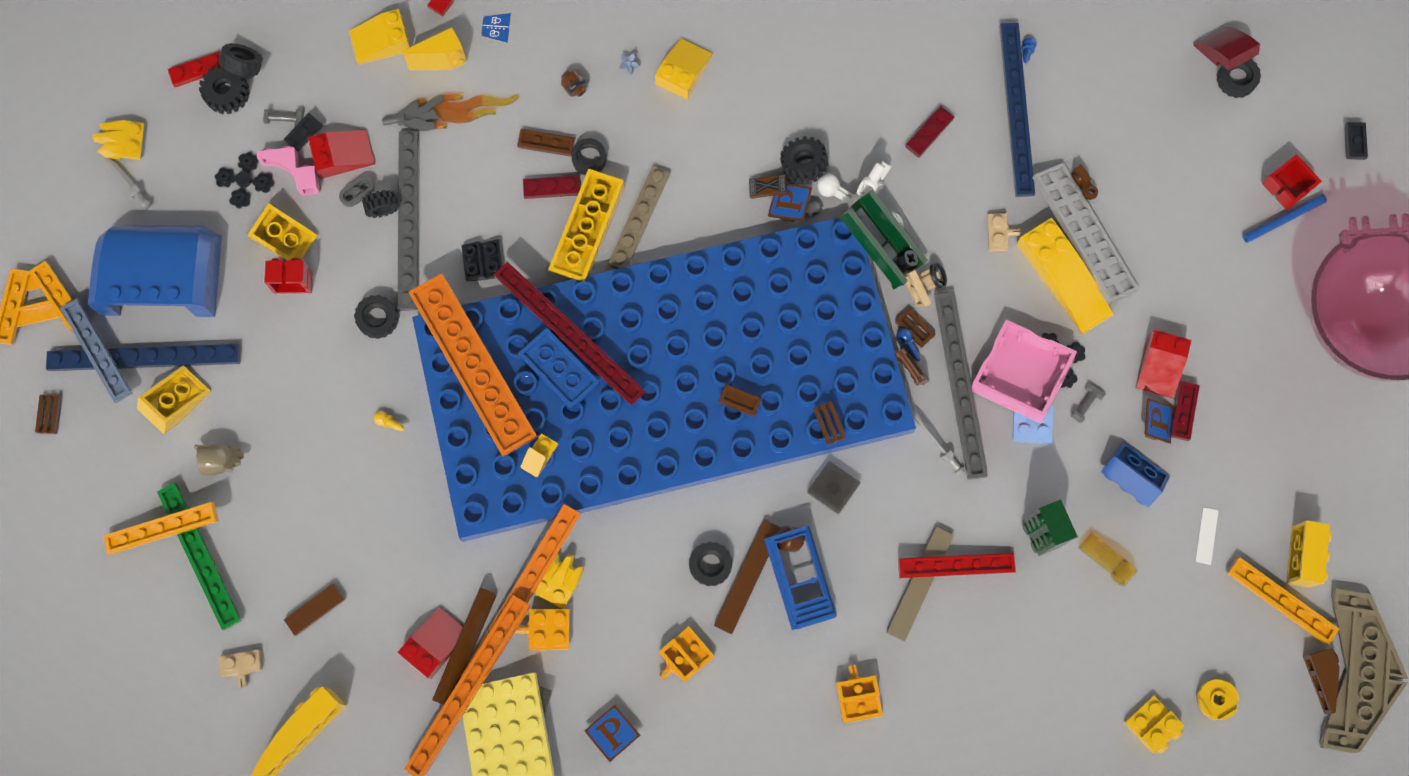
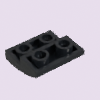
(482, 259)

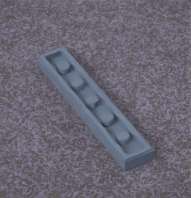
(96, 350)

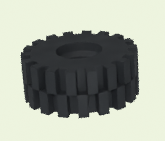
(229, 100)
(802, 150)

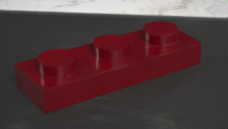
(929, 132)
(551, 187)
(1184, 411)

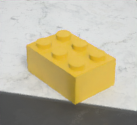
(1308, 554)

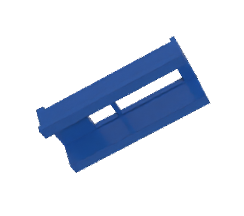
(810, 611)

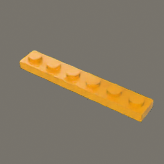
(161, 528)
(1283, 601)

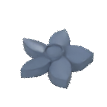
(629, 62)

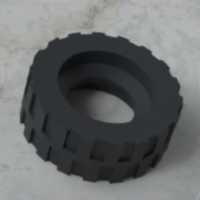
(240, 60)
(1235, 90)
(367, 305)
(725, 564)

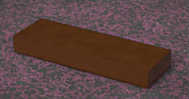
(545, 142)
(314, 609)

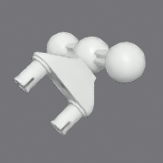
(830, 186)

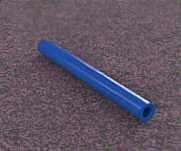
(1284, 218)

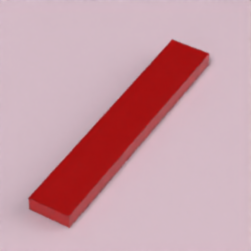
(956, 565)

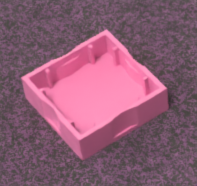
(1023, 371)

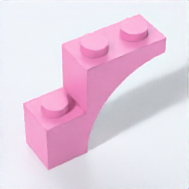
(288, 159)

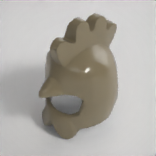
(217, 458)

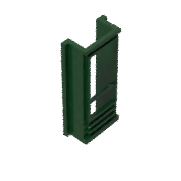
(891, 231)

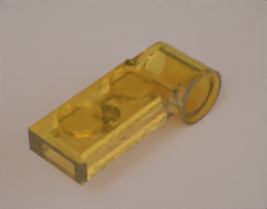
(1109, 559)

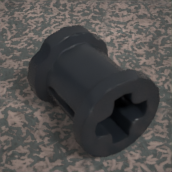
(906, 261)

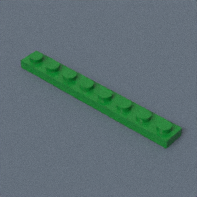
(202, 562)

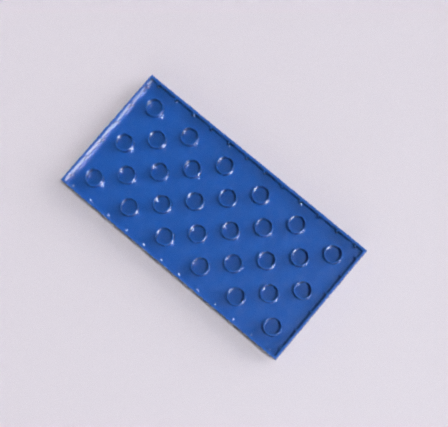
(766, 314)

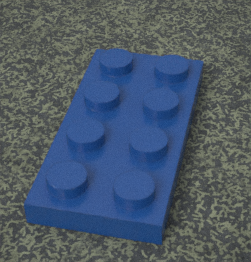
(559, 368)

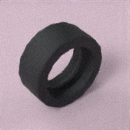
(588, 143)

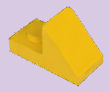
(539, 455)

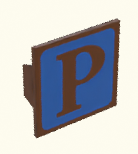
(792, 205)
(1158, 420)
(612, 733)

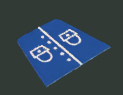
(496, 27)

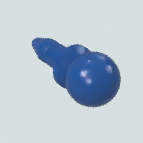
(1028, 48)
(905, 336)

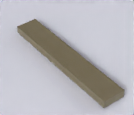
(918, 588)

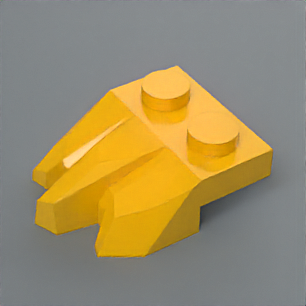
(120, 139)
(560, 581)

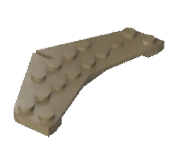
(1369, 661)

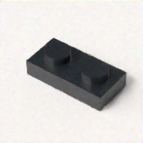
(305, 128)
(1356, 141)

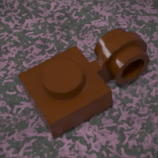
(1083, 179)

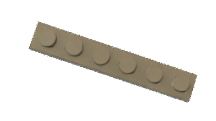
(639, 218)

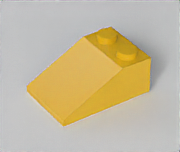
(379, 37)
(435, 53)
(682, 68)
(281, 234)
(172, 399)

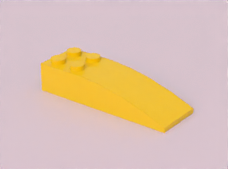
(587, 225)
(1065, 275)
(299, 730)

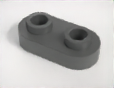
(355, 190)

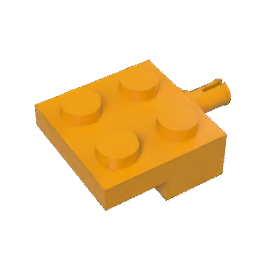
(547, 629)
(685, 655)
(858, 697)

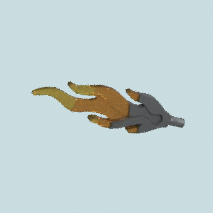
(416, 115)

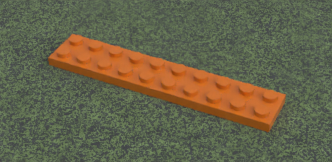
(472, 365)

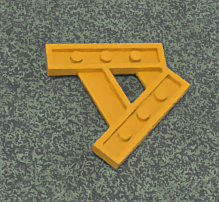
(12, 308)

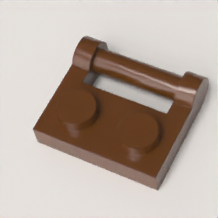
(909, 363)

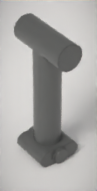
(283, 117)
(1094, 392)

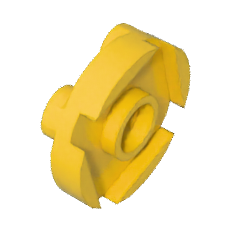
(1228, 702)

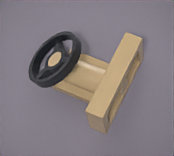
(923, 282)

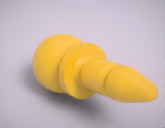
(381, 418)

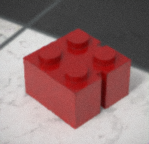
(1292, 182)
(288, 276)

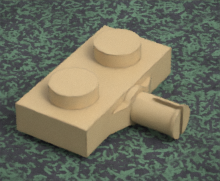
(999, 232)
(240, 665)

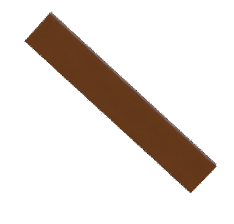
(746, 579)
(465, 644)

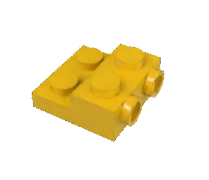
(1155, 725)

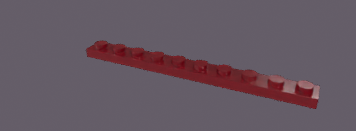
(569, 334)

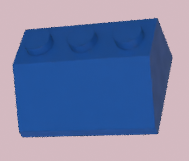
(1135, 474)

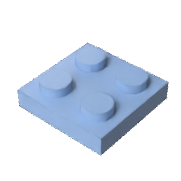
(1031, 431)

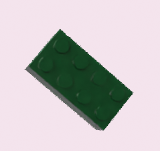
(1049, 528)

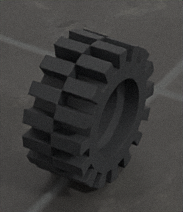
(380, 203)

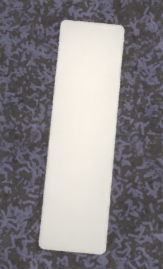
(1207, 536)

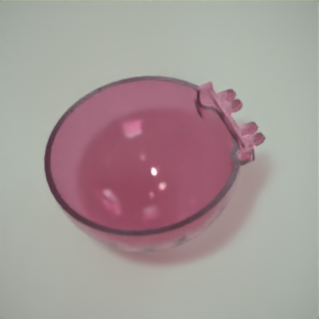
(1363, 300)

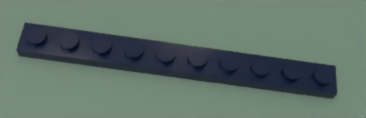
(1017, 110)
(149, 357)

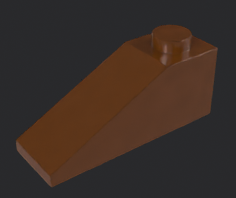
(1324, 673)

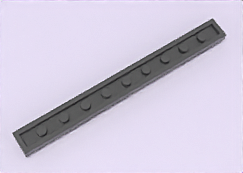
(407, 219)
(960, 386)

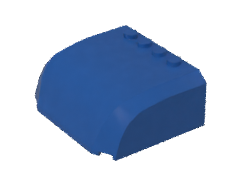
(155, 268)

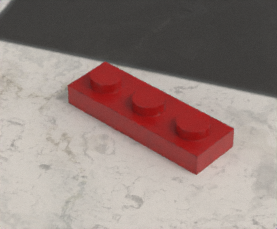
(193, 70)

